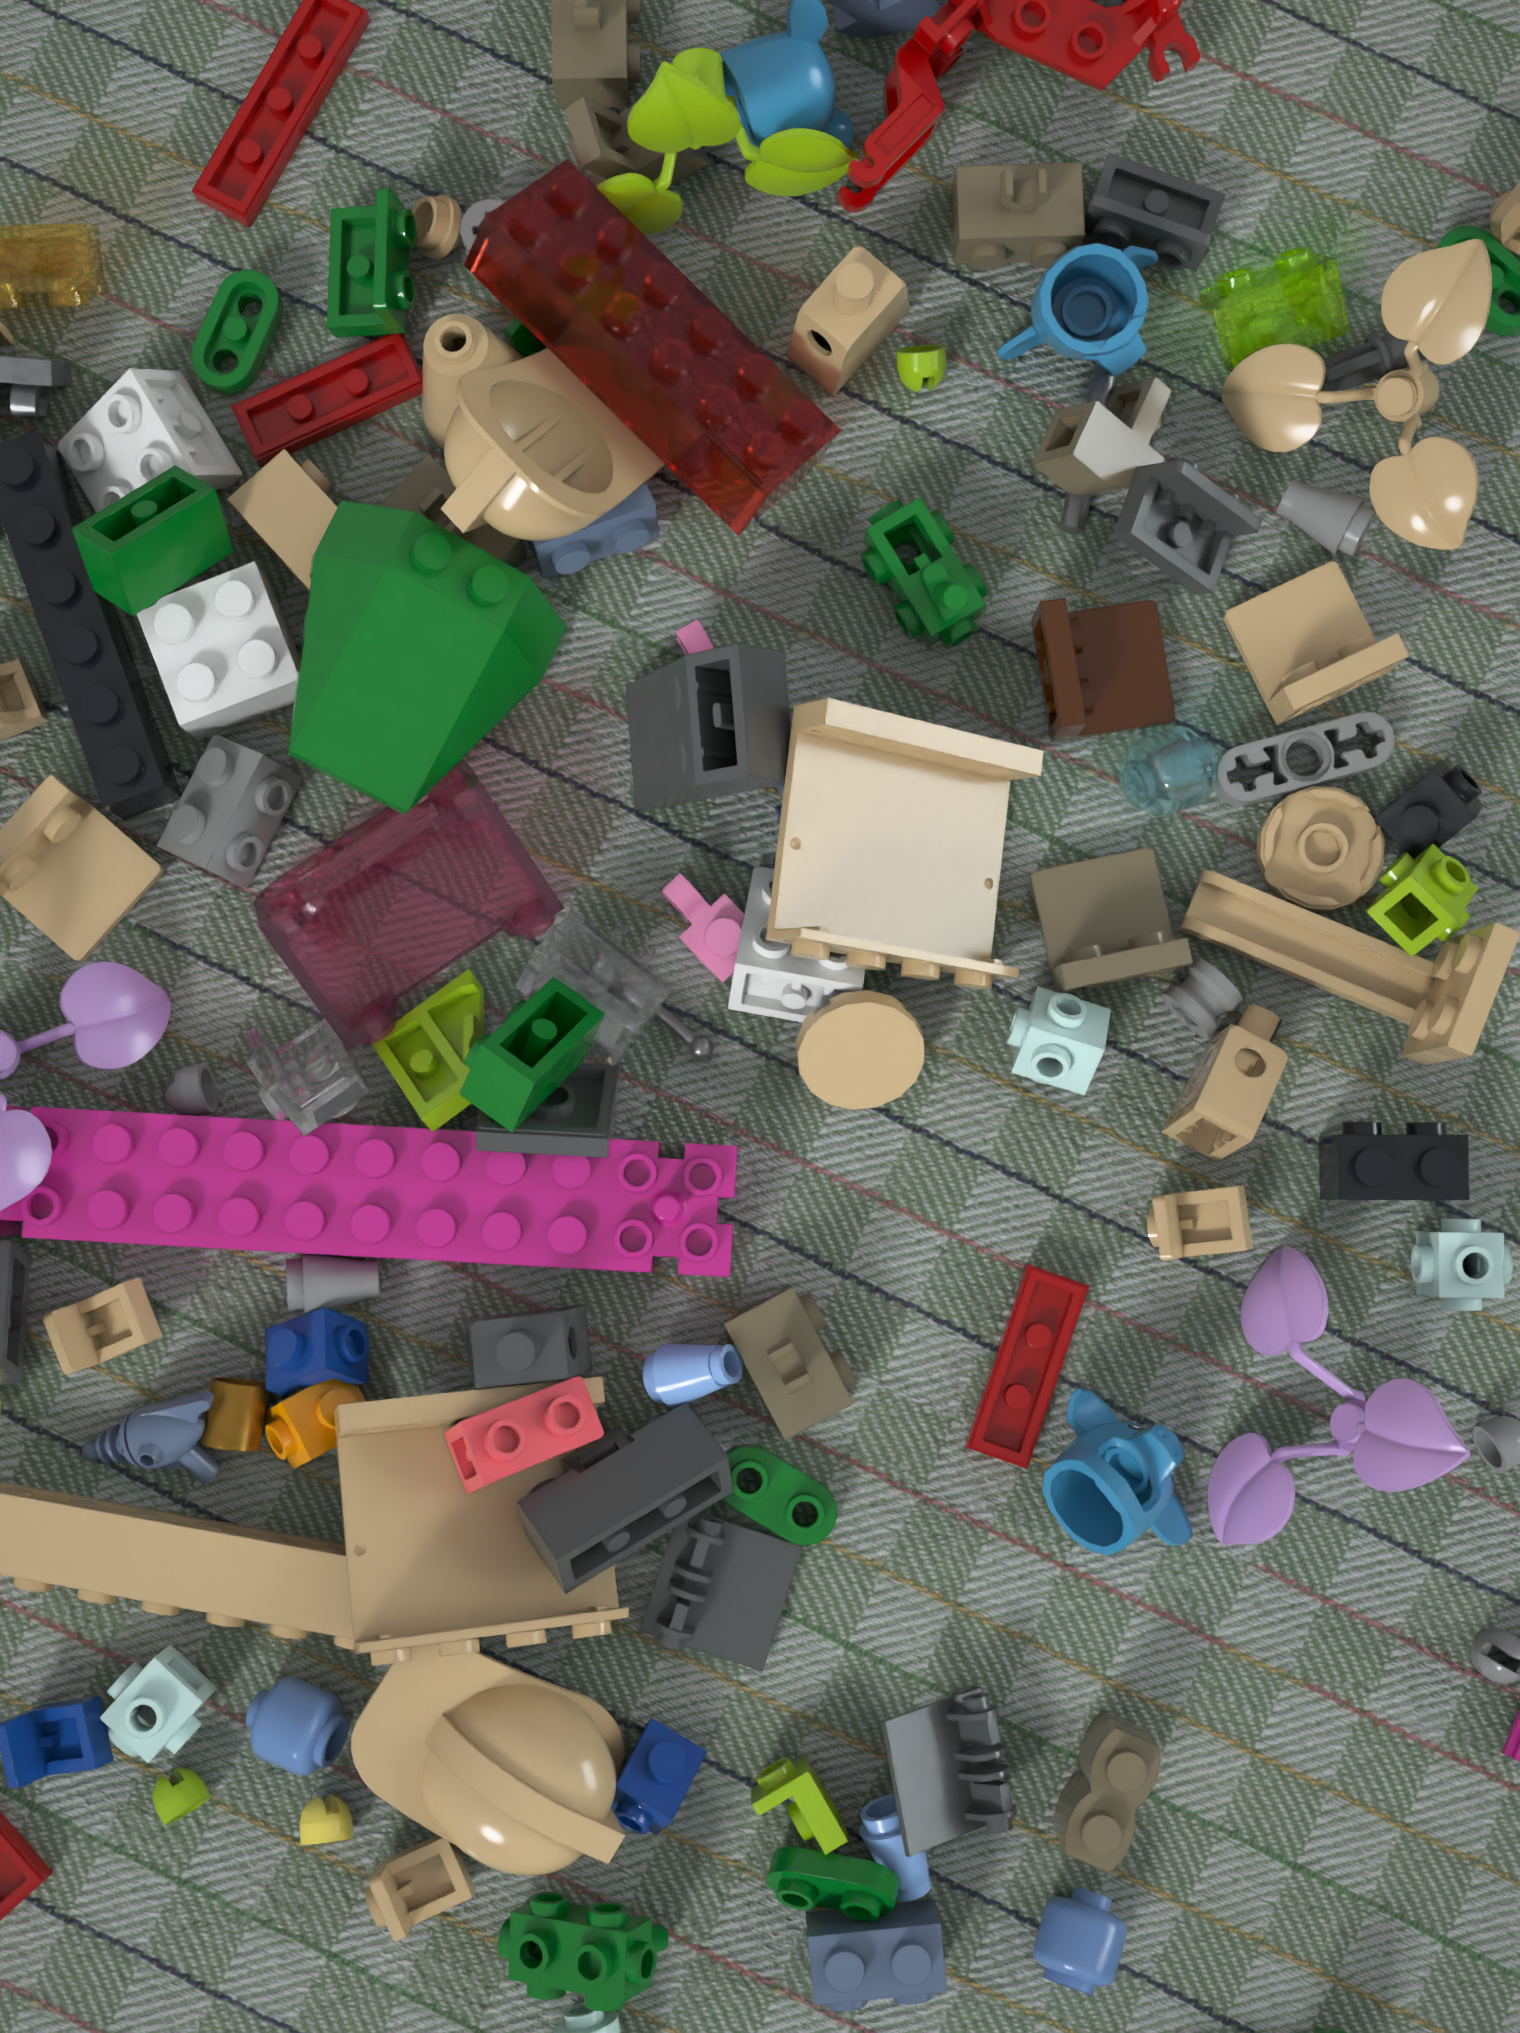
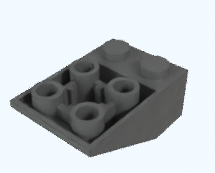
(709, 726)

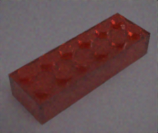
(650, 345)

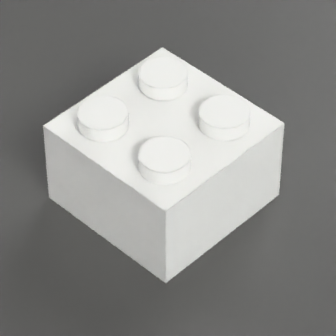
(223, 651)

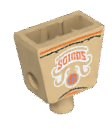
(1230, 1087)

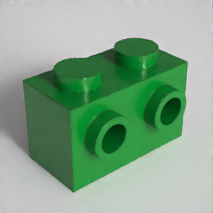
(153, 540)
(530, 1053)

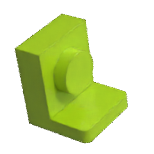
(812, 1806)

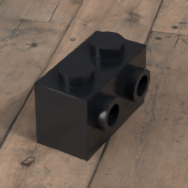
(1394, 1167)

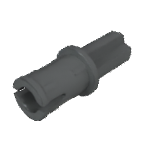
(1365, 362)

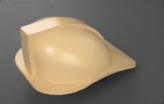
(538, 452)
(493, 1760)

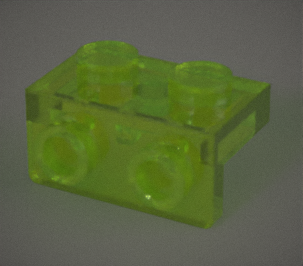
(1284, 303)

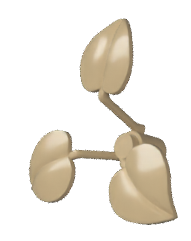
(1441, 308)

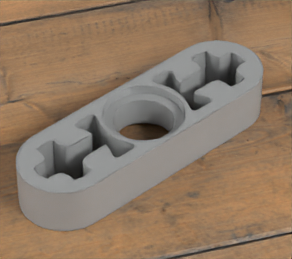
(1350, 763)

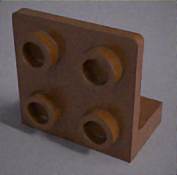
(1101, 668)

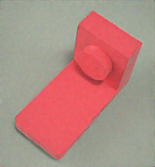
(523, 1433)

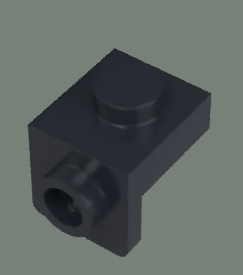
(1432, 809)

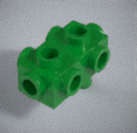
(935, 591)
(580, 1950)

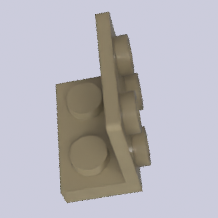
(1106, 921)

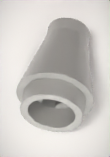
(1328, 516)
(329, 1281)

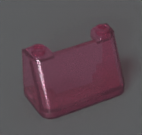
(402, 903)

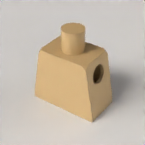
(854, 314)

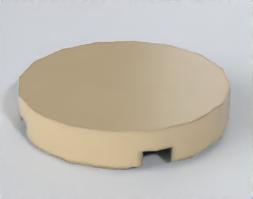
(1320, 849)
(860, 1050)

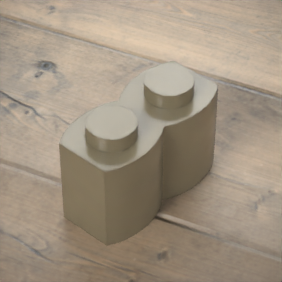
(1098, 1803)

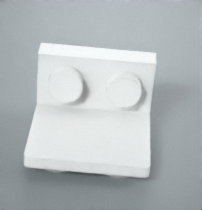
(141, 431)
(772, 980)

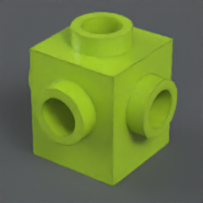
(1423, 899)

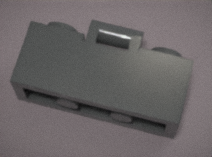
(624, 1494)

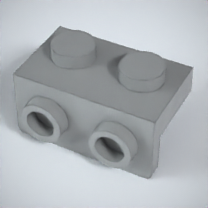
(230, 810)

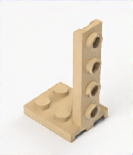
(1439, 999)

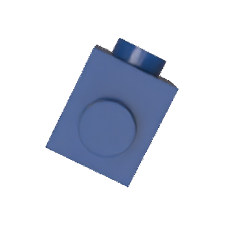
(316, 1350)
(54, 1741)
(655, 1779)

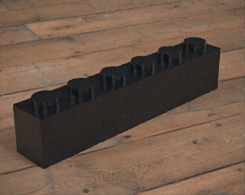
(82, 632)

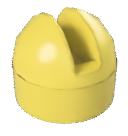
(326, 1821)

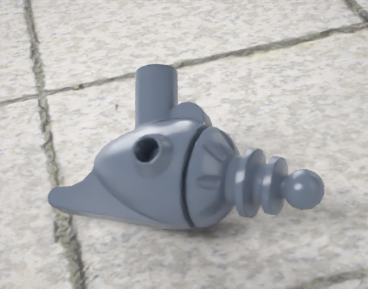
(159, 1437)

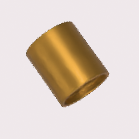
(235, 1415)

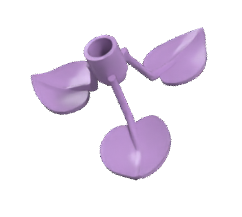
(113, 1023)
(1395, 1436)

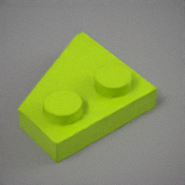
(430, 1049)

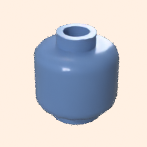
(297, 1726)
(1080, 1941)

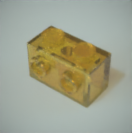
(50, 262)

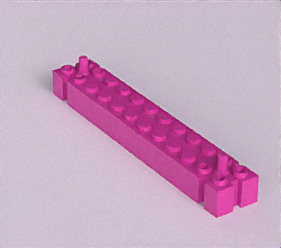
(373, 1193)

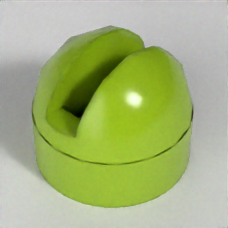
(921, 362)
(179, 1800)

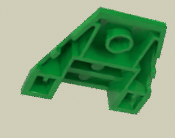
(410, 651)

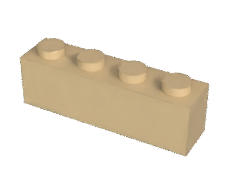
(287, 511)

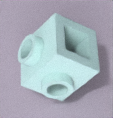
(1059, 1040)
(1439, 1261)
(156, 1705)

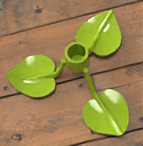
(691, 109)

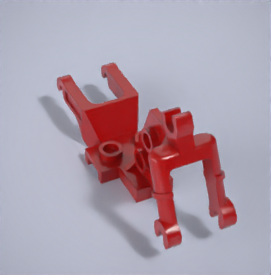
(1066, 35)

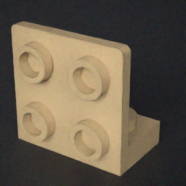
(1309, 642)
(71, 868)

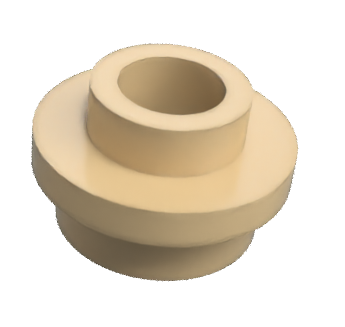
(437, 225)

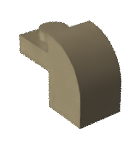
(606, 149)
(1099, 447)

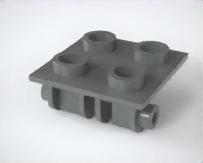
(721, 1590)
(948, 1770)

